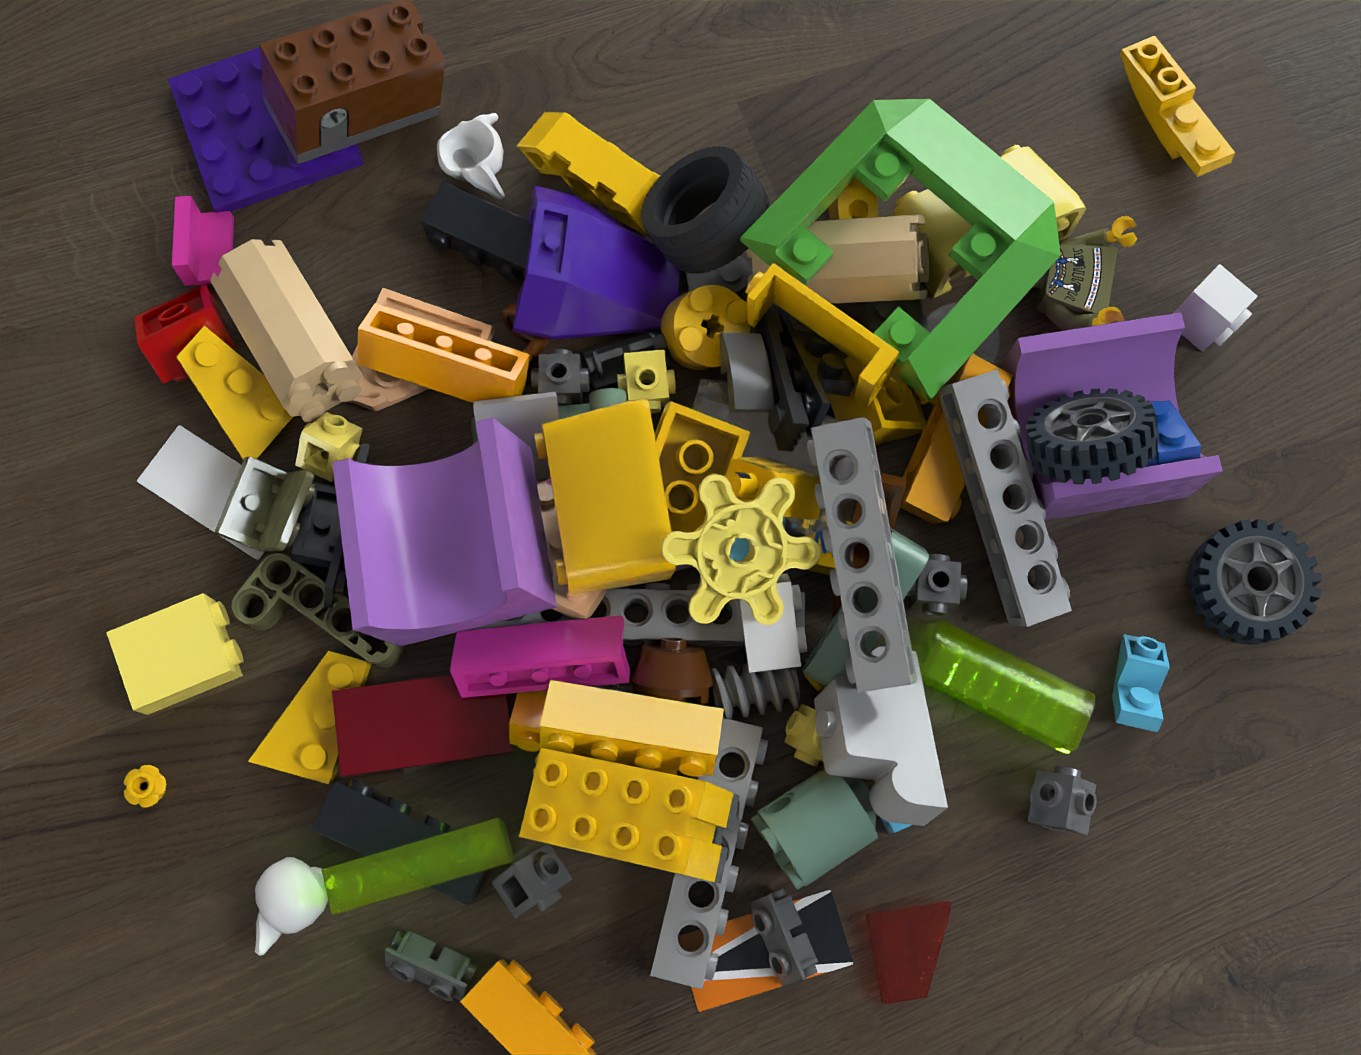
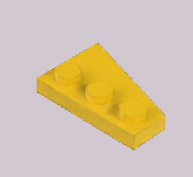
(234, 392)
(305, 734)

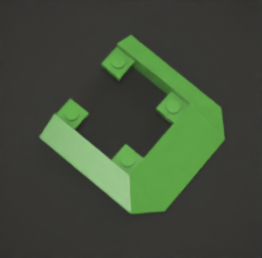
(1005, 249)

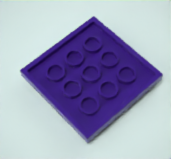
(237, 138)

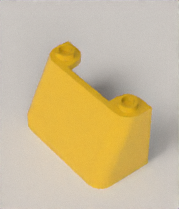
(607, 497)

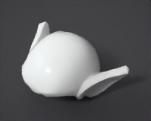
(473, 153)
(288, 900)

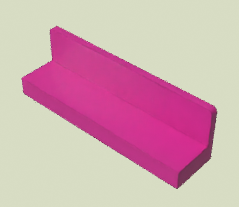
(533, 654)

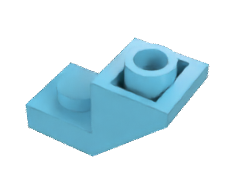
(1137, 682)

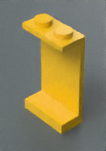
(828, 322)

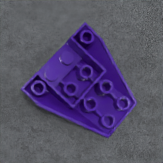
(589, 273)

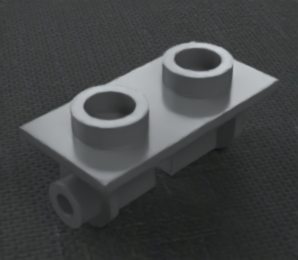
(607, 361)
(789, 956)
(414, 962)

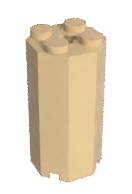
(870, 259)
(286, 329)

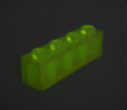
(417, 866)

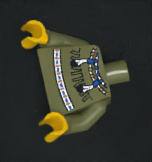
(1080, 282)

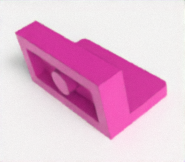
(199, 241)

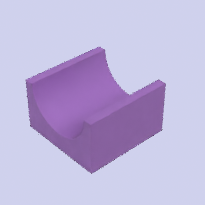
(1115, 356)
(444, 540)

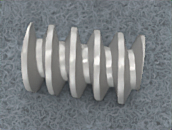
(754, 689)

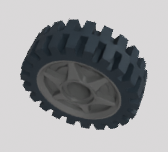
(1092, 436)
(1283, 575)

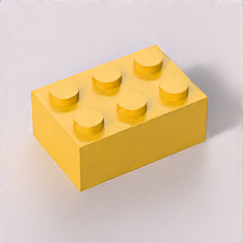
(688, 451)

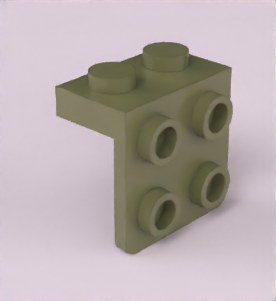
(265, 506)

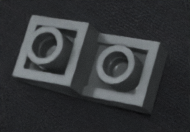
(747, 372)

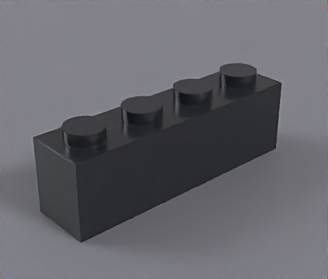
(478, 231)
(373, 826)

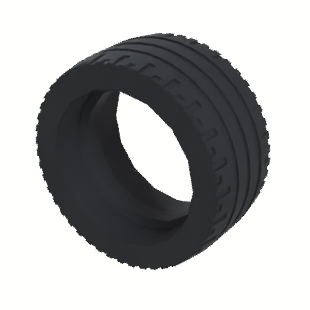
(689, 187)

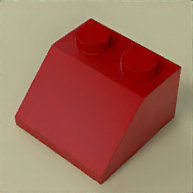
(173, 324)

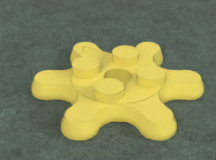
(768, 555)

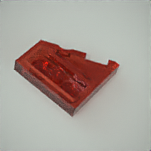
(907, 949)

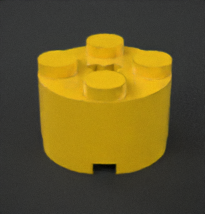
(683, 330)

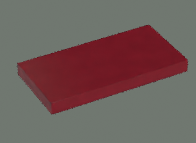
(416, 725)

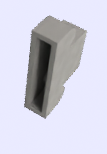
(884, 740)

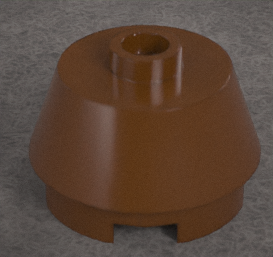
(672, 671)

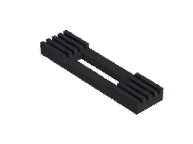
(788, 415)

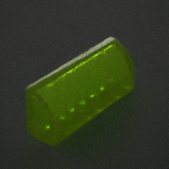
(1006, 687)

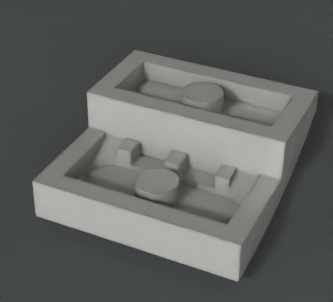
(523, 418)

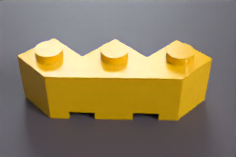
(589, 165)

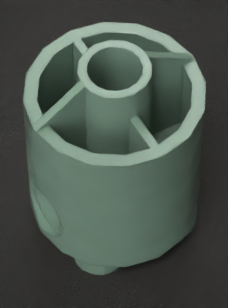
(817, 825)

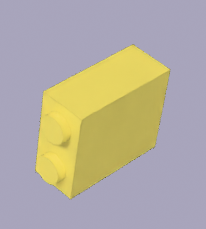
(175, 653)

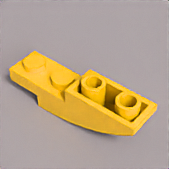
(1169, 106)

